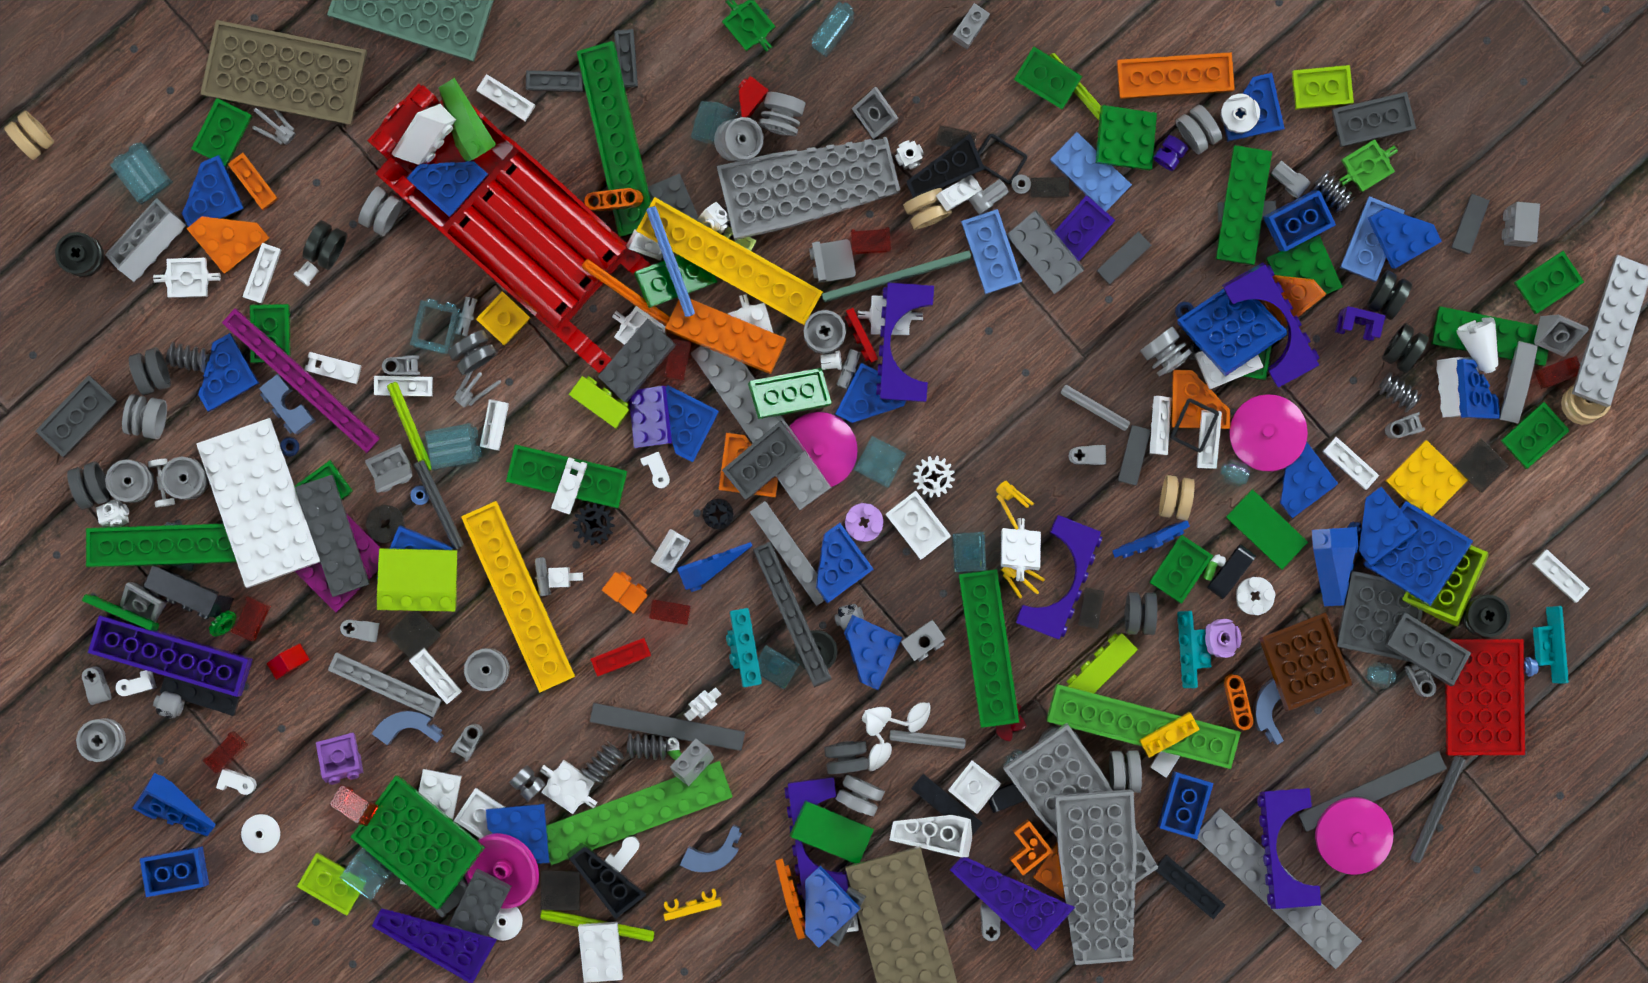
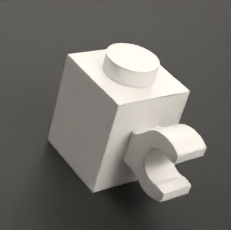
(561, 577)

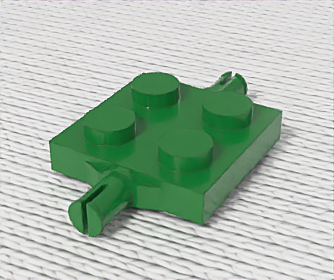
(748, 24)

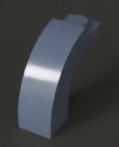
(1262, 711)
(392, 725)
(708, 862)

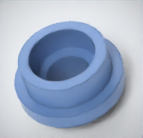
(422, 501)
(1530, 666)

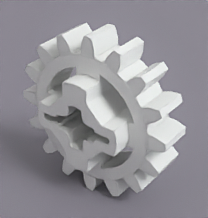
(932, 468)
(702, 704)

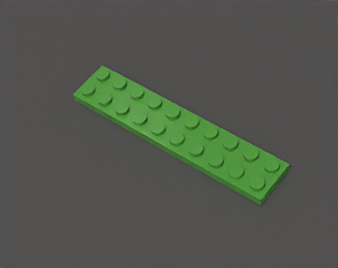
(1132, 722)
(637, 812)

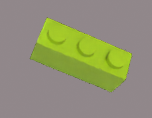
(600, 401)

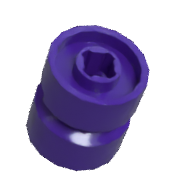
(1170, 153)

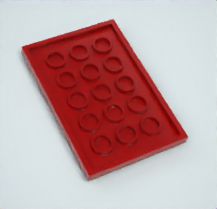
(1487, 700)

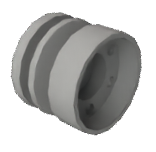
(780, 118)
(1166, 352)
(144, 416)

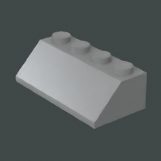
(145, 240)

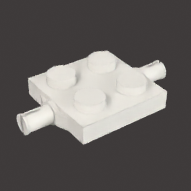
(187, 277)
(753, 314)
(876, 321)
(632, 323)
(1020, 549)
(568, 787)

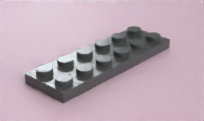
(332, 535)

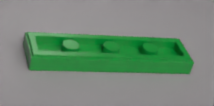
(121, 612)

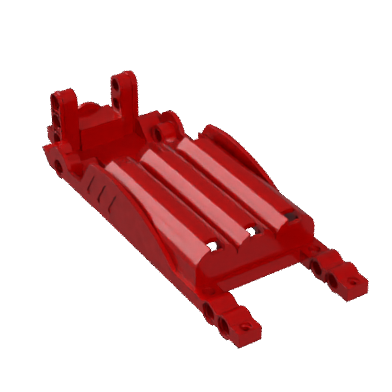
(525, 235)

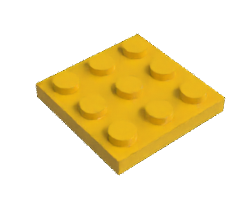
(1426, 479)

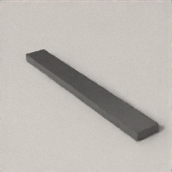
(792, 614)
(667, 726)
(1380, 786)

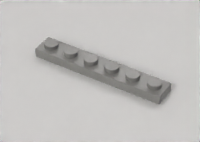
(788, 550)
(385, 684)

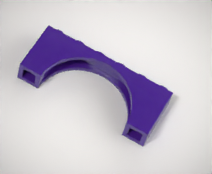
(899, 301)
(1297, 355)
(1081, 542)
(815, 792)
(1275, 810)

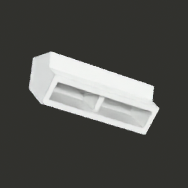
(494, 425)

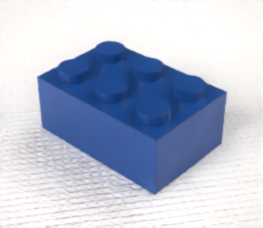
(1299, 220)
(1185, 805)
(174, 871)

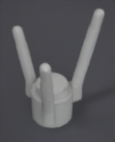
(284, 134)
(464, 396)

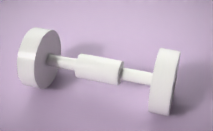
(164, 502)

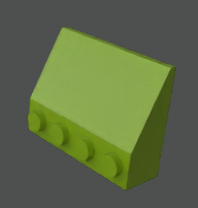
(417, 580)
(1457, 591)

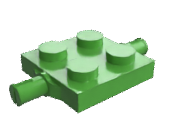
(1368, 165)

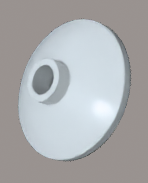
(269, 829)
(512, 927)

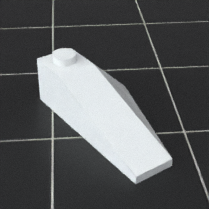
(942, 834)

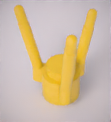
(1007, 492)
(1009, 572)

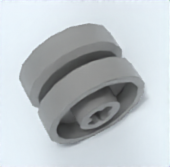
(1198, 129)
(738, 139)
(380, 211)
(832, 323)
(173, 475)
(141, 481)
(477, 676)
(89, 739)
(1126, 772)
(858, 798)

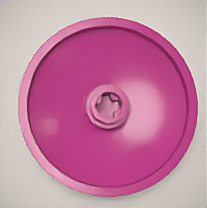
(1268, 433)
(828, 443)
(1354, 835)
(509, 862)

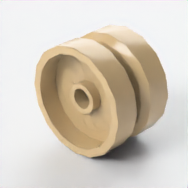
(29, 135)
(927, 209)
(1580, 409)
(1176, 497)

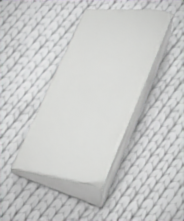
(670, 551)

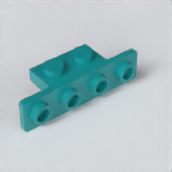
(1551, 646)
(743, 647)
(1192, 649)

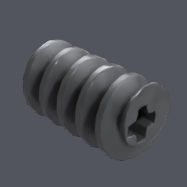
(1333, 192)
(187, 358)
(1398, 392)
(646, 747)
(602, 763)

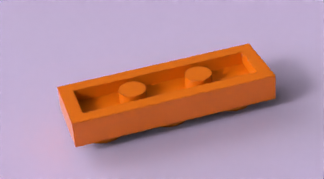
(253, 181)

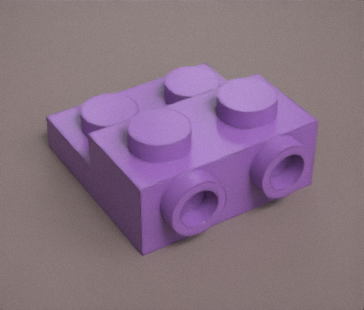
(339, 758)

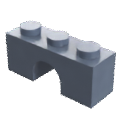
(275, 392)

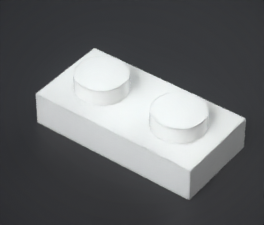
(644, 245)

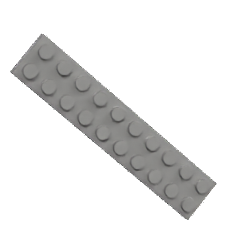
(731, 379)
(1245, 860)

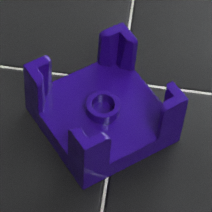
(1351, 315)

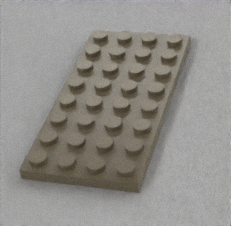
(283, 72)
(901, 919)

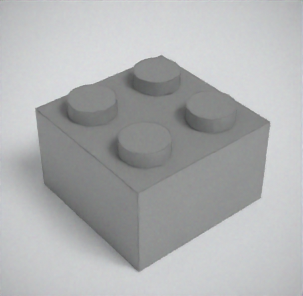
(1521, 224)

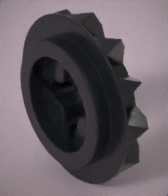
(723, 506)

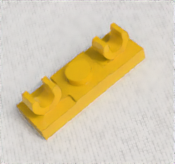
(1169, 734)
(692, 906)

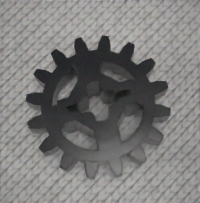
(589, 532)

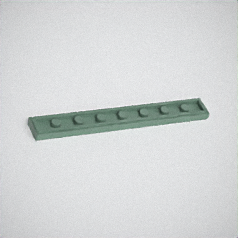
(896, 276)

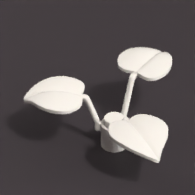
(878, 717)

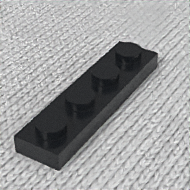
(201, 696)
(943, 801)
(1189, 887)

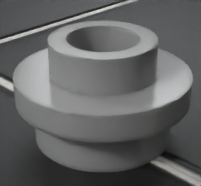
(1021, 190)

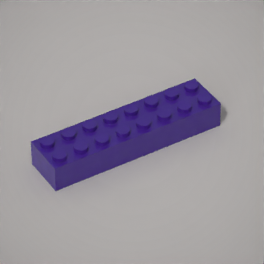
(170, 655)

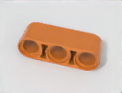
(604, 199)
(1244, 709)

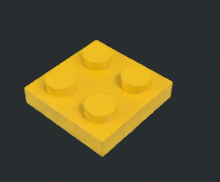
(503, 318)

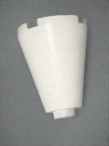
(1481, 343)

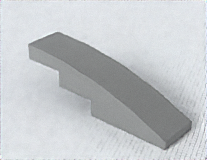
(1518, 381)

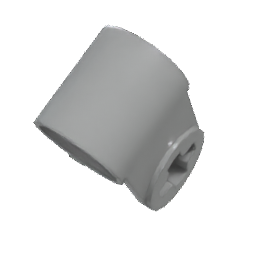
(405, 366)
(1407, 426)
(1090, 455)
(363, 630)
(1419, 678)
(96, 688)
(466, 744)
(988, 919)

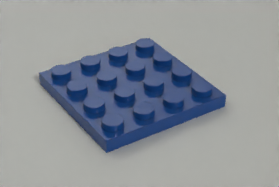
(1231, 332)
(1425, 559)

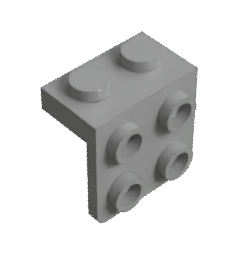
(832, 260)
(389, 468)

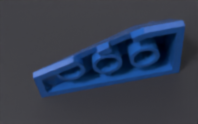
(1334, 559)
(701, 571)
(166, 801)

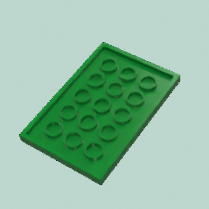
(418, 842)

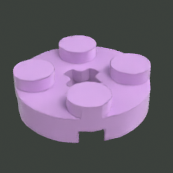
(868, 512)
(1213, 638)

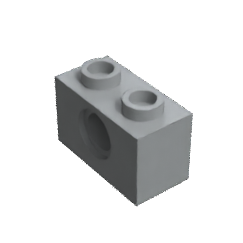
(970, 26)
(912, 645)
(692, 762)

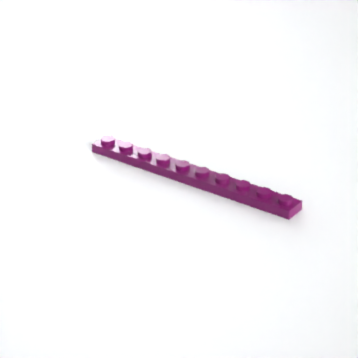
(301, 380)

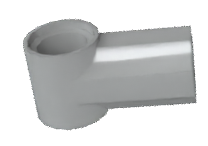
(1294, 182)
(986, 198)

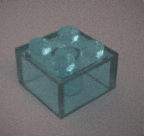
(880, 462)

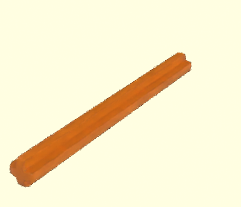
(624, 291)

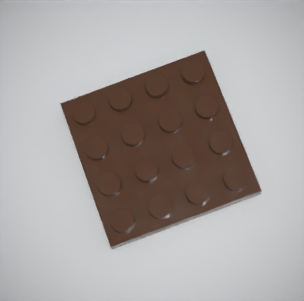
(1305, 661)

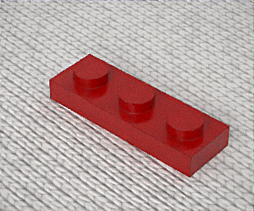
(860, 336)
(620, 657)

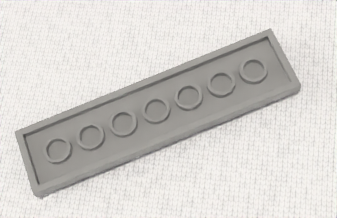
(1612, 331)

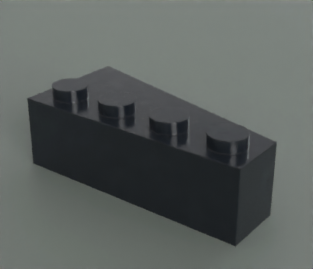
(949, 167)
(187, 592)
(609, 884)

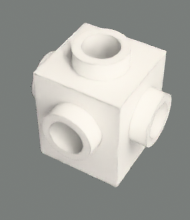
(906, 161)
(714, 218)
(112, 514)

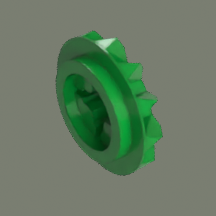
(222, 623)

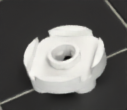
(1246, 104)
(1244, 596)

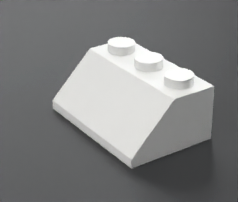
(424, 135)
(1449, 386)

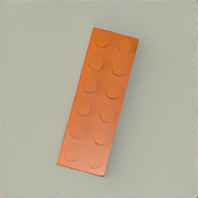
(1175, 75)
(727, 336)

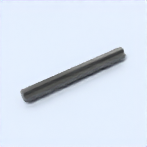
(438, 504)

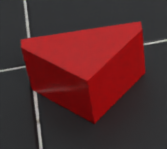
(287, 661)

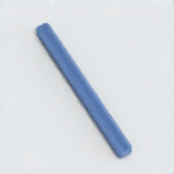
(670, 261)

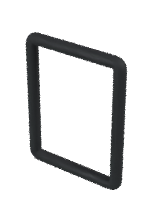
(1010, 147)
(1208, 432)

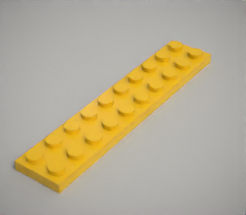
(733, 263)
(518, 596)

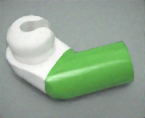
(1212, 565)
(673, 748)

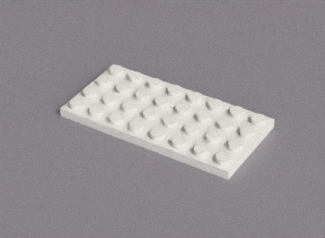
(258, 503)

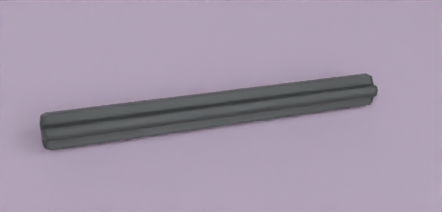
(1437, 809)

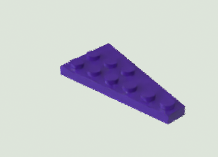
(1021, 907)
(447, 946)

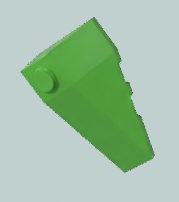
(468, 130)

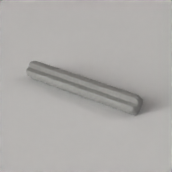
(1095, 407)
(927, 739)

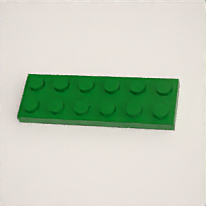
(1243, 205)
(1507, 333)
(545, 469)

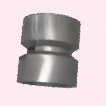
(522, 778)

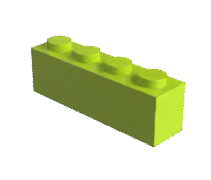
(1104, 665)

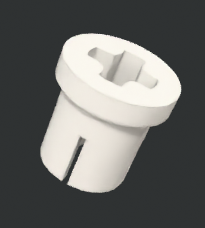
(306, 273)
(831, 361)

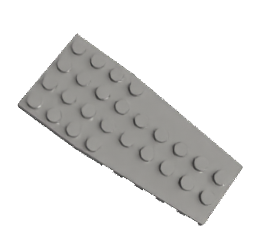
(805, 185)
(1060, 768)
(1098, 872)

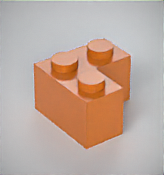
(625, 592)
(1034, 848)

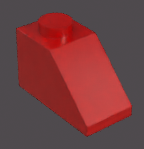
(751, 96)

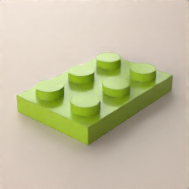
(1322, 87)
(324, 883)

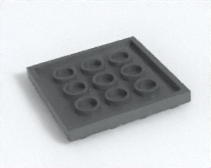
(1371, 614)

